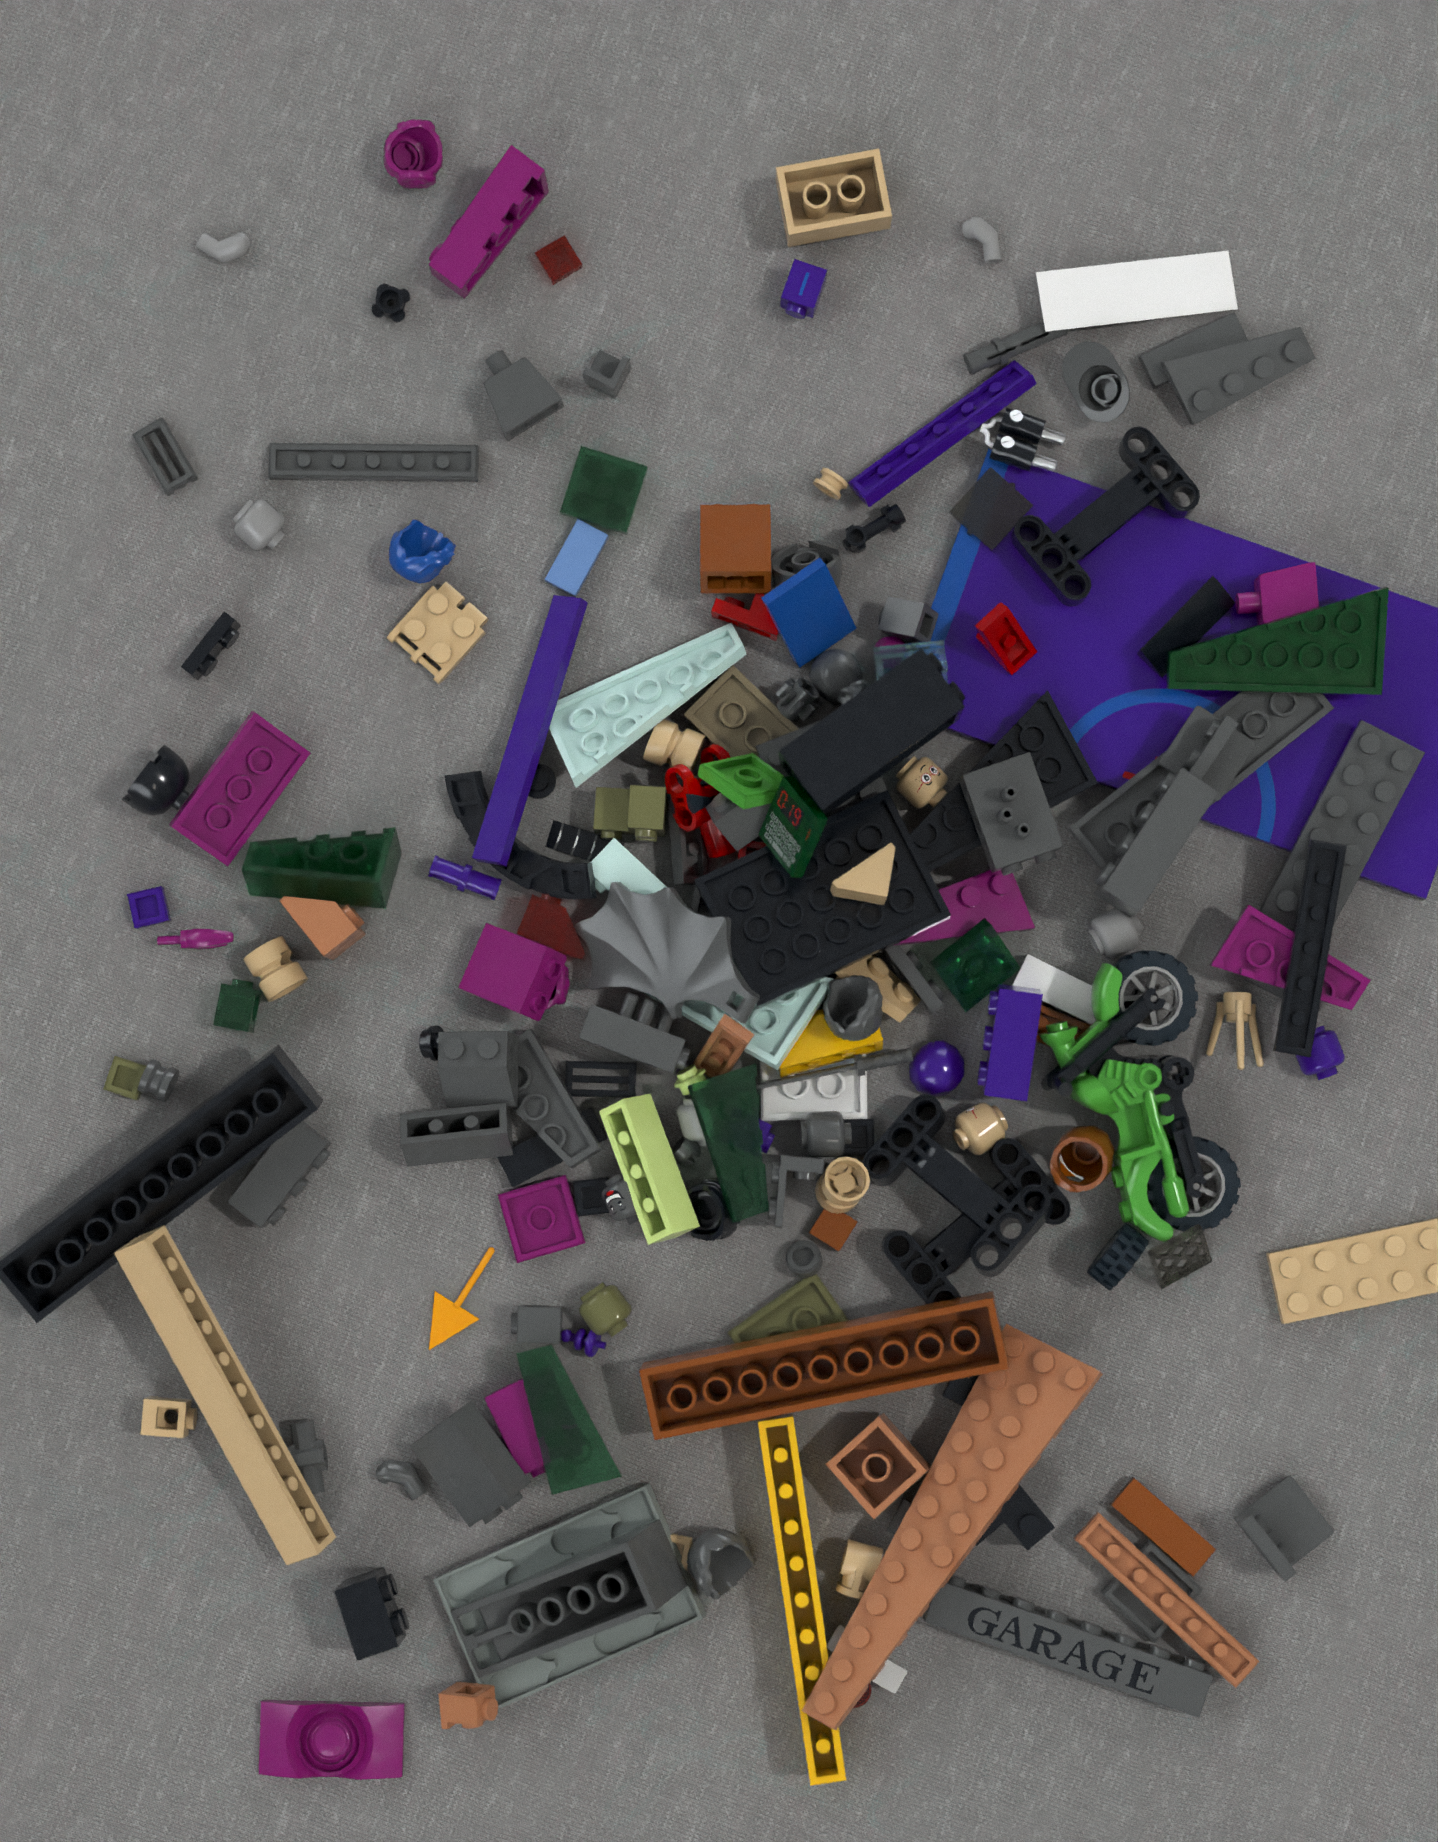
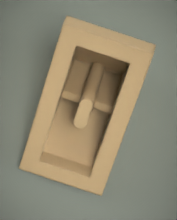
(867, 880)

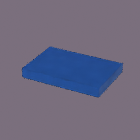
(809, 612)

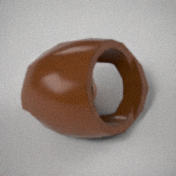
(1083, 1154)

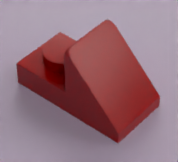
(754, 620)
(1005, 638)

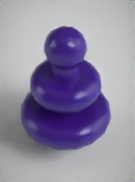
(581, 1340)

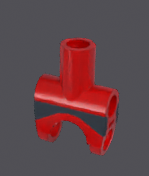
(690, 800)

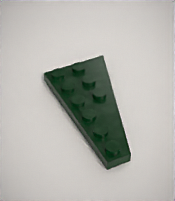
(1313, 651)

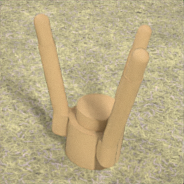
(1238, 1010)

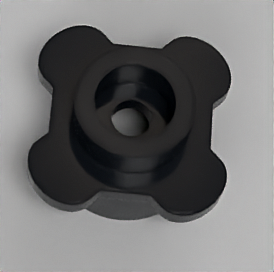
(386, 293)

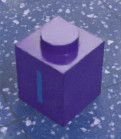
(803, 289)

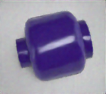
(1325, 1055)

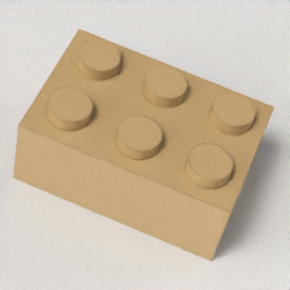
(833, 197)

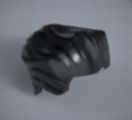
(711, 1211)

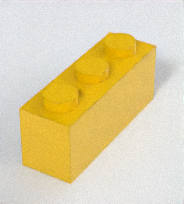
(821, 1047)

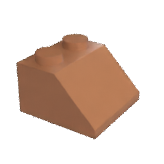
(326, 924)

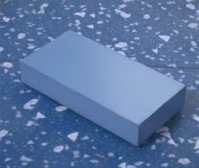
(576, 558)

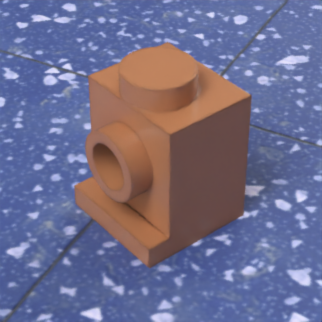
(467, 1705)

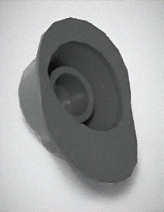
(1096, 381)

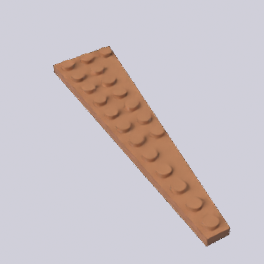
(976, 1471)

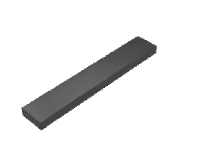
(373, 462)

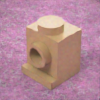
(155, 1417)

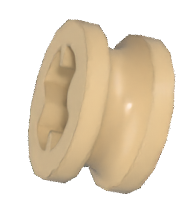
(830, 483)

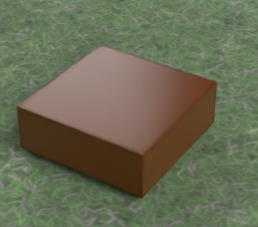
(833, 1228)

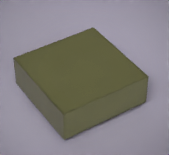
(124, 1077)

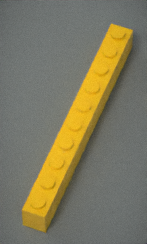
(799, 1589)

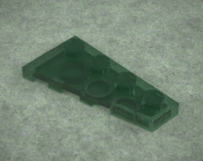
(730, 1125)
(565, 1432)

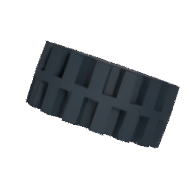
(1118, 1256)

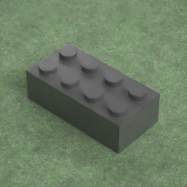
(1155, 843)

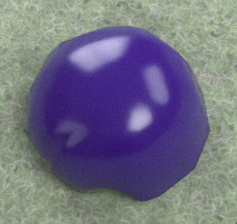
(937, 1068)

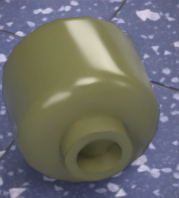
(605, 1309)

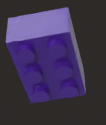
(1010, 1042)

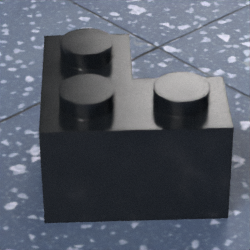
(1022, 1518)

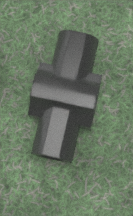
(309, 1454)

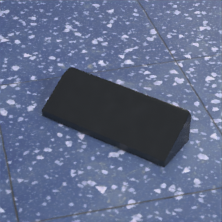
(1187, 625)

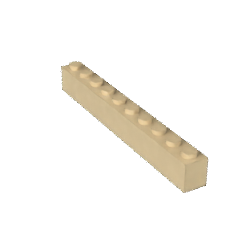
(225, 1395)

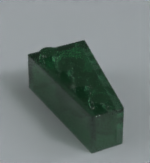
(340, 869)

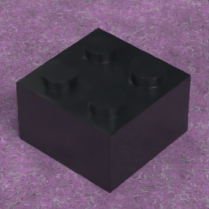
(371, 1613)

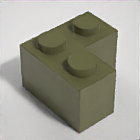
(631, 812)

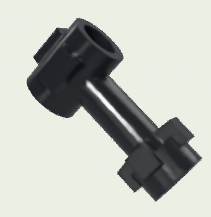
(857, 536)

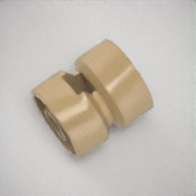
(673, 746)
(275, 969)
(842, 1185)

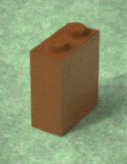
(735, 548)

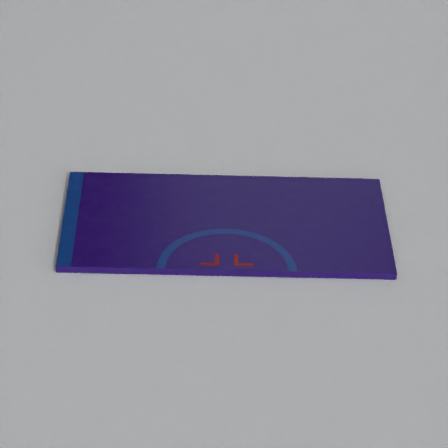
(1122, 706)

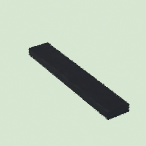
(1310, 948)

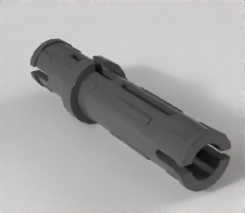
(1002, 349)

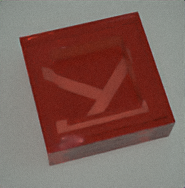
(558, 260)

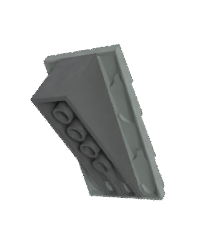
(570, 1596)

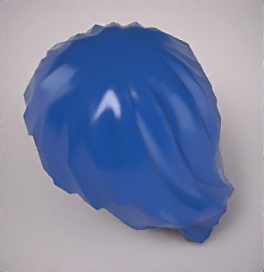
(419, 552)

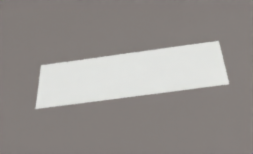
(1136, 290)

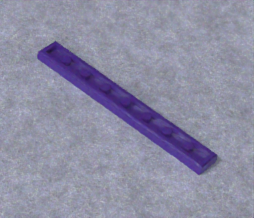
(529, 730)

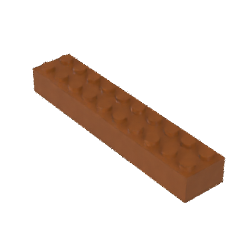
(824, 1365)

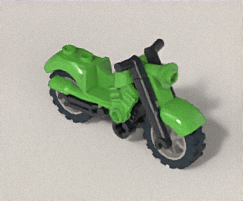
(1156, 1149)

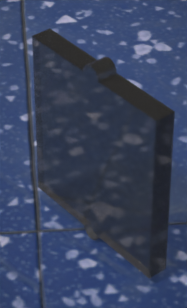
(991, 509)

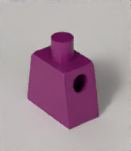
(1281, 593)

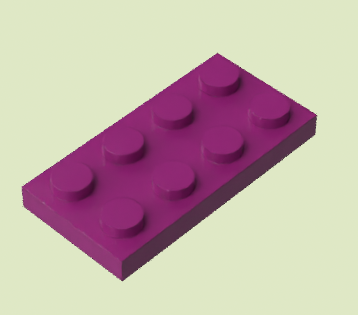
(239, 788)

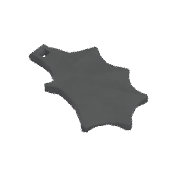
(665, 951)

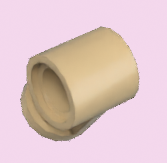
(858, 1568)

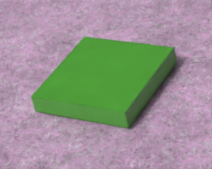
(742, 779)

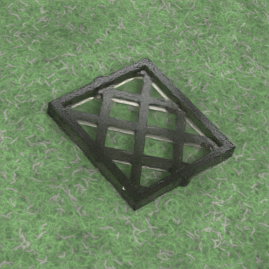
(1171, 1245)

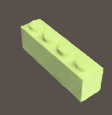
(649, 1165)

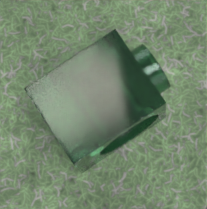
(237, 1006)

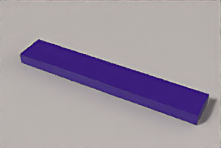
(942, 433)

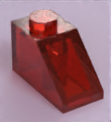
(551, 926)

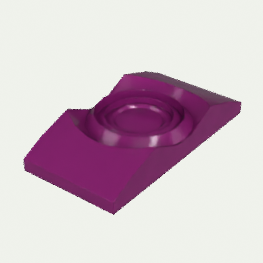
(331, 1739)

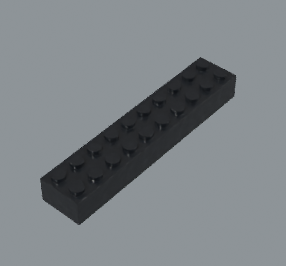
(158, 1182)

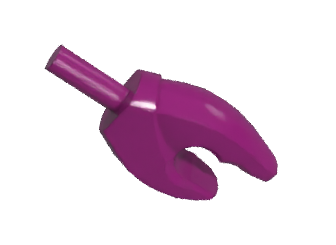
(198, 939)

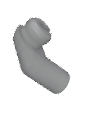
(987, 235)
(224, 250)

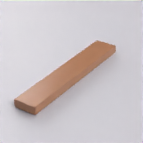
(1166, 1599)

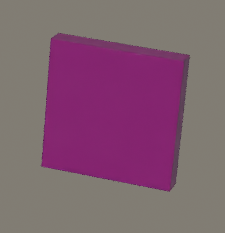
(541, 1219)

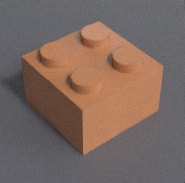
(878, 1465)

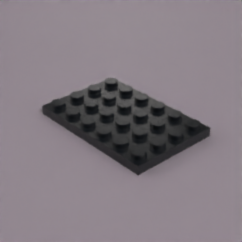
(795, 929)

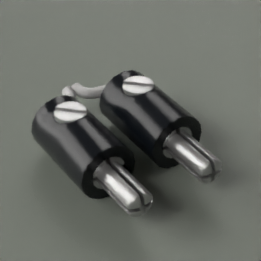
(1017, 452)

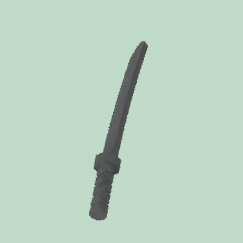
(860, 1064)

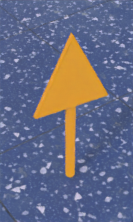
(448, 1316)

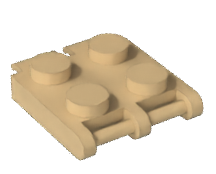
(440, 630)

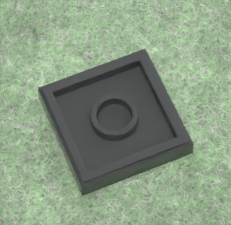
(1134, 1608)

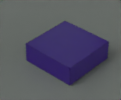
(149, 907)

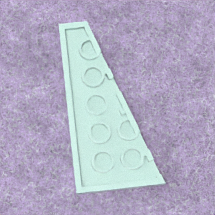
(617, 711)
(774, 1025)

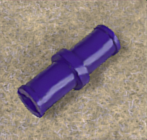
(464, 877)

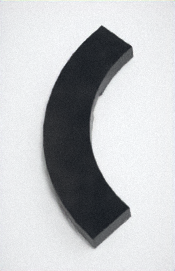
(524, 865)

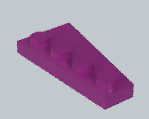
(976, 898)
(1261, 951)

